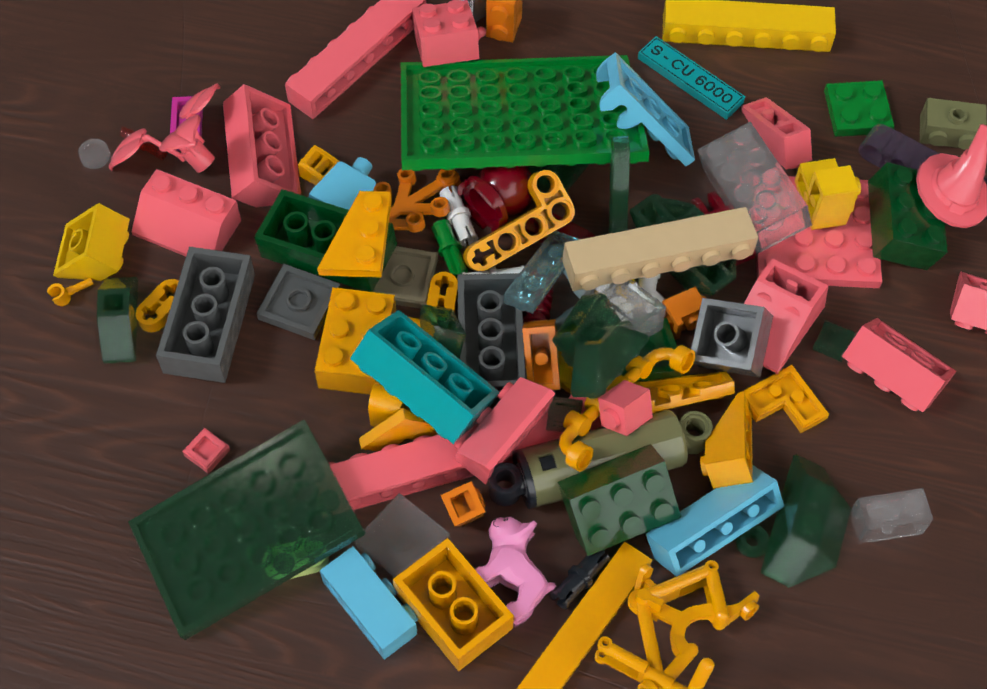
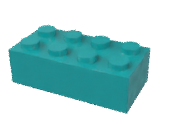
(424, 375)

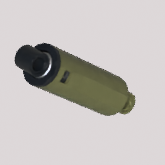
(542, 465)

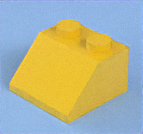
(92, 245)

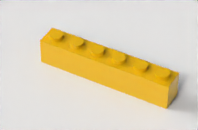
(749, 24)

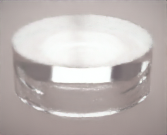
(94, 153)

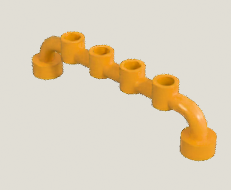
(580, 454)

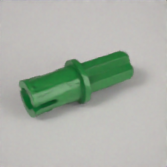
(449, 247)

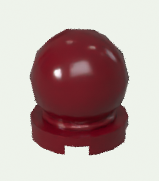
(496, 195)

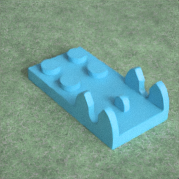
(643, 106)

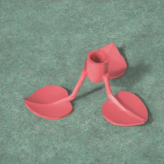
(183, 138)

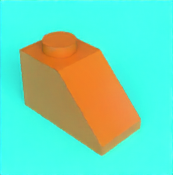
(541, 353)

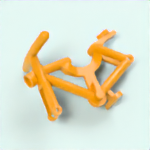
(649, 604)

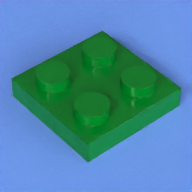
(857, 107)

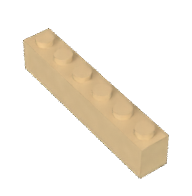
(659, 249)

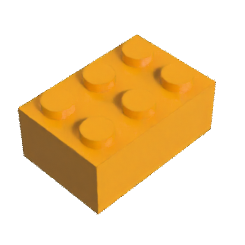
(346, 323)
(453, 604)

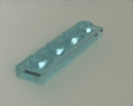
(538, 274)

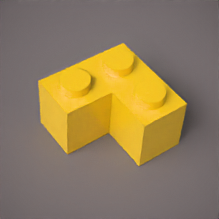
(828, 192)

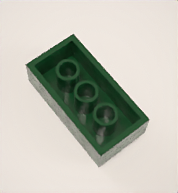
(301, 231)

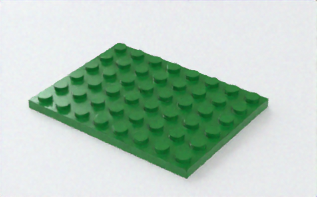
(509, 114)

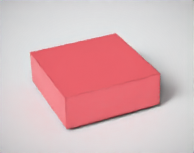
(206, 450)

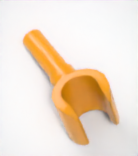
(65, 293)

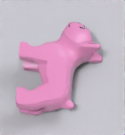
(513, 568)

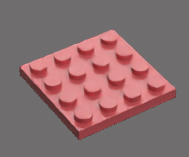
(833, 254)

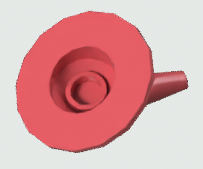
(955, 185)

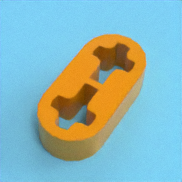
(434, 296)
(156, 303)

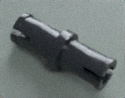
(579, 578)

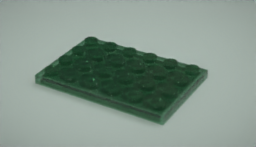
(245, 529)

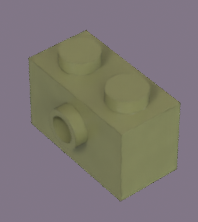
(950, 122)

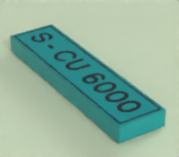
(691, 77)

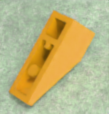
(730, 447)

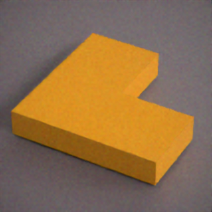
(788, 392)
(395, 430)

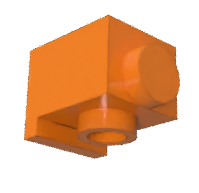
(683, 311)
(464, 504)

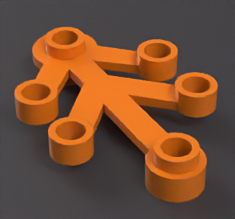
(411, 204)

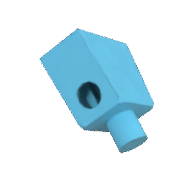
(343, 183)

